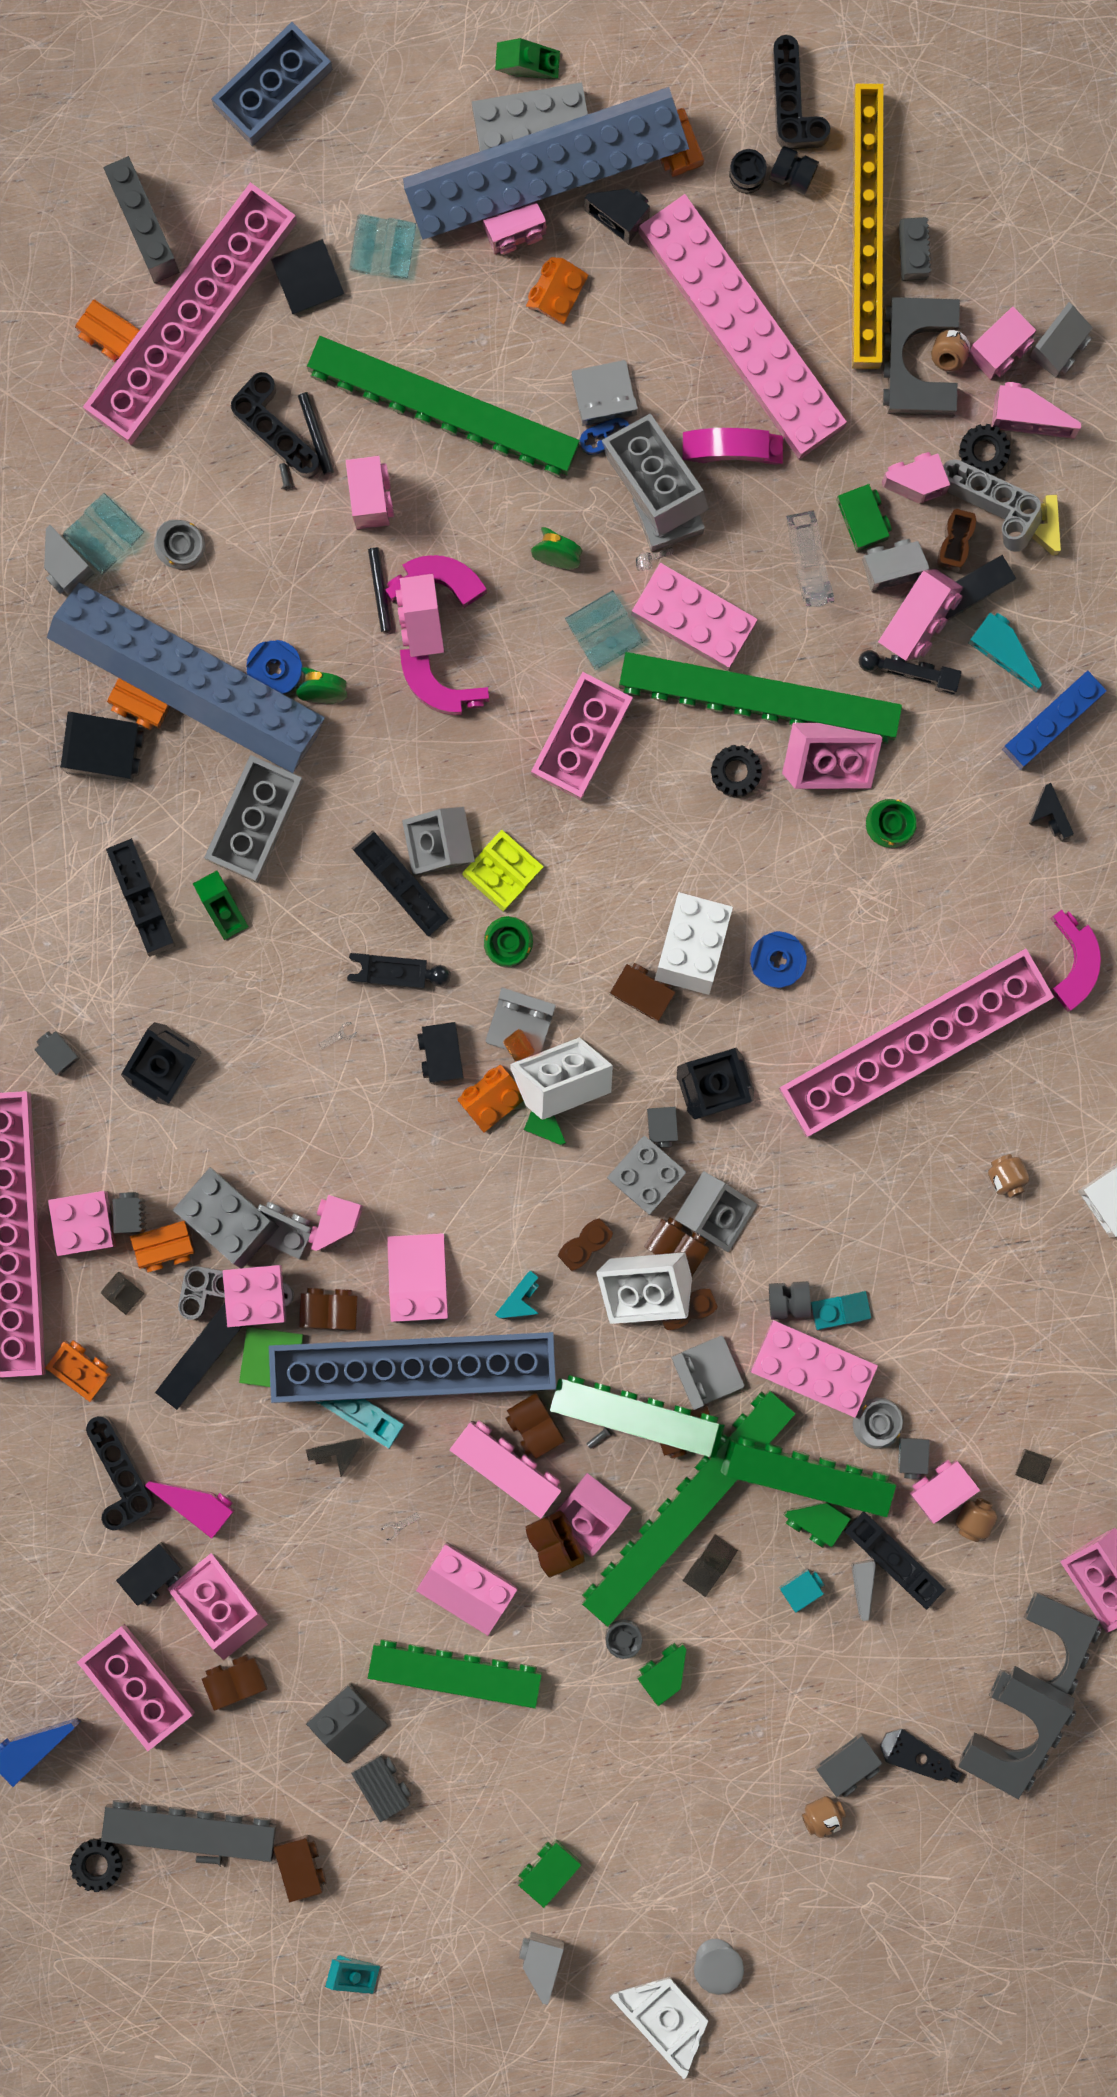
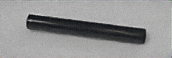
(315, 433)
(379, 589)

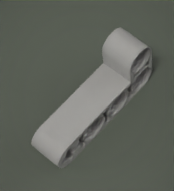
(965, 478)
(209, 1287)

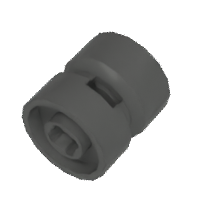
(789, 1300)
(623, 1638)

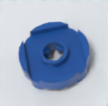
(272, 652)
(792, 951)

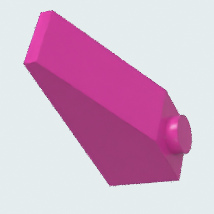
(199, 1507)

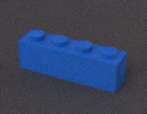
(1054, 720)

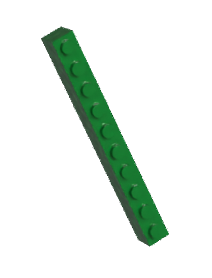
(442, 405)
(756, 695)
(680, 1515)

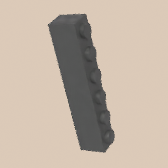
(189, 1832)

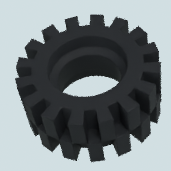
(990, 434)
(741, 754)
(89, 1881)

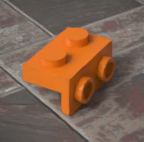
(557, 289)
(491, 1098)
(78, 1370)

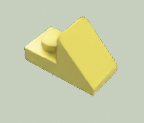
(1048, 533)

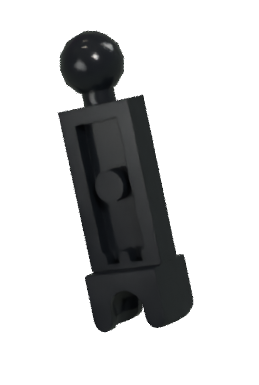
(945, 679)
(397, 971)

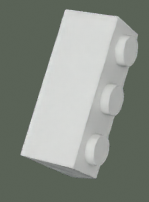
(562, 1078)
(646, 1287)

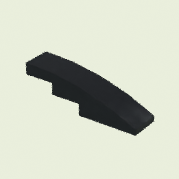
(982, 584)
(400, 883)
(140, 897)
(197, 1360)

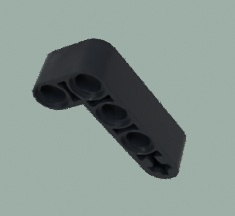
(792, 92)
(278, 431)
(114, 1470)

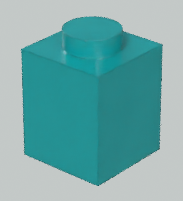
(802, 1589)

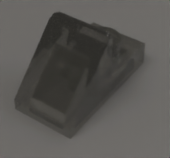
(344, 1451)
(710, 1565)

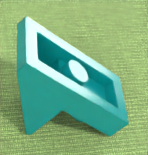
(514, 1304)
(841, 1310)
(352, 1975)

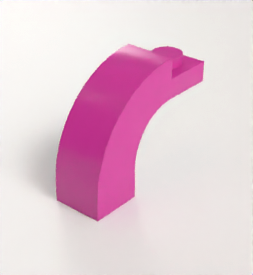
(732, 444)
(447, 572)
(432, 693)
(1086, 961)

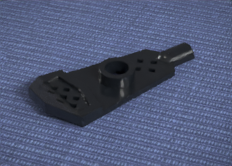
(908, 1752)

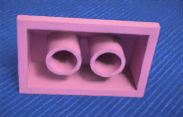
(1095, 1576)
(467, 1589)

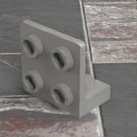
(604, 393)
(523, 1013)
(646, 1175)
(292, 1232)
(707, 1372)

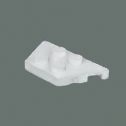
(665, 2019)

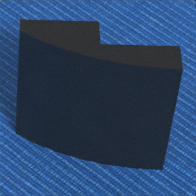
(307, 276)

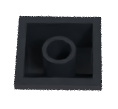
(619, 211)

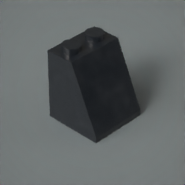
(101, 747)

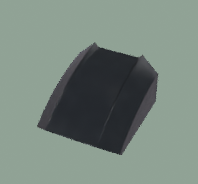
(160, 1063)
(715, 1083)

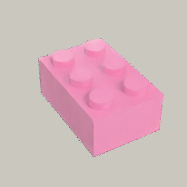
(367, 487)
(921, 615)

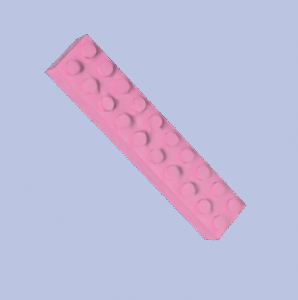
(190, 314)
(742, 326)
(916, 1042)
(20, 1276)

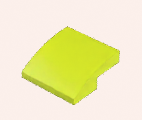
(502, 870)

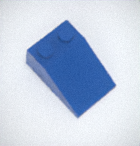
(27, 1750)

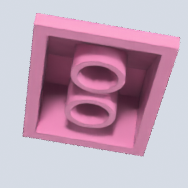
(1026, 412)
(830, 757)
(417, 1277)
(217, 1606)

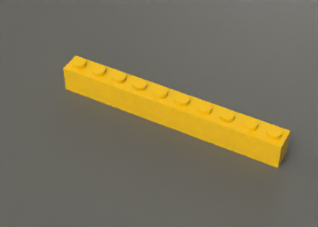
(867, 226)

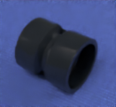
(794, 170)
(747, 171)

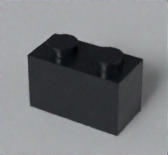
(442, 1053)
(149, 1574)

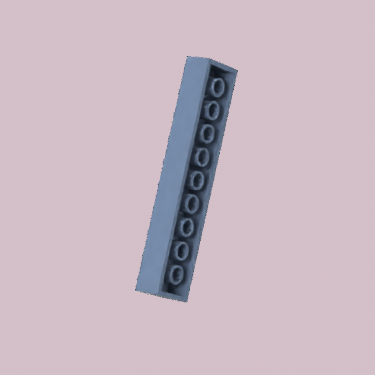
(545, 163)
(185, 677)
(412, 1367)

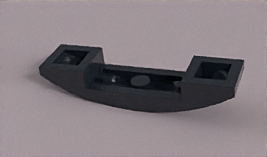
(894, 1560)

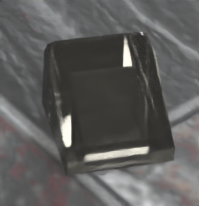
(122, 1293)
(1033, 1466)

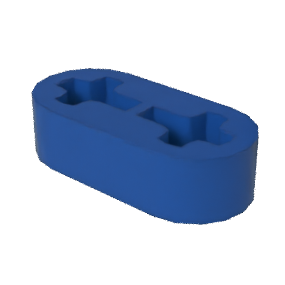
(598, 431)

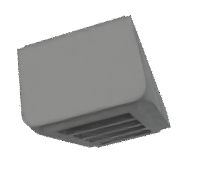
(863, 1578)

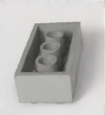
(525, 113)
(655, 474)
(254, 819)

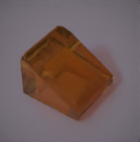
(518, 1046)

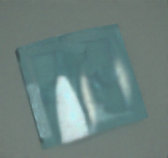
(382, 246)
(103, 533)
(604, 630)

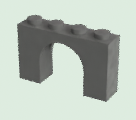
(141, 219)
(904, 391)
(1075, 1631)
(1014, 1769)

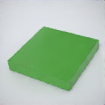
(255, 1360)

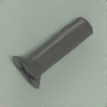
(285, 479)
(598, 1437)
(210, 1860)

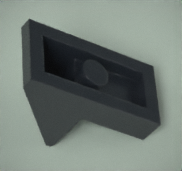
(1049, 805)

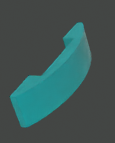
(367, 1418)

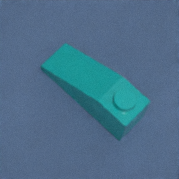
(1002, 646)

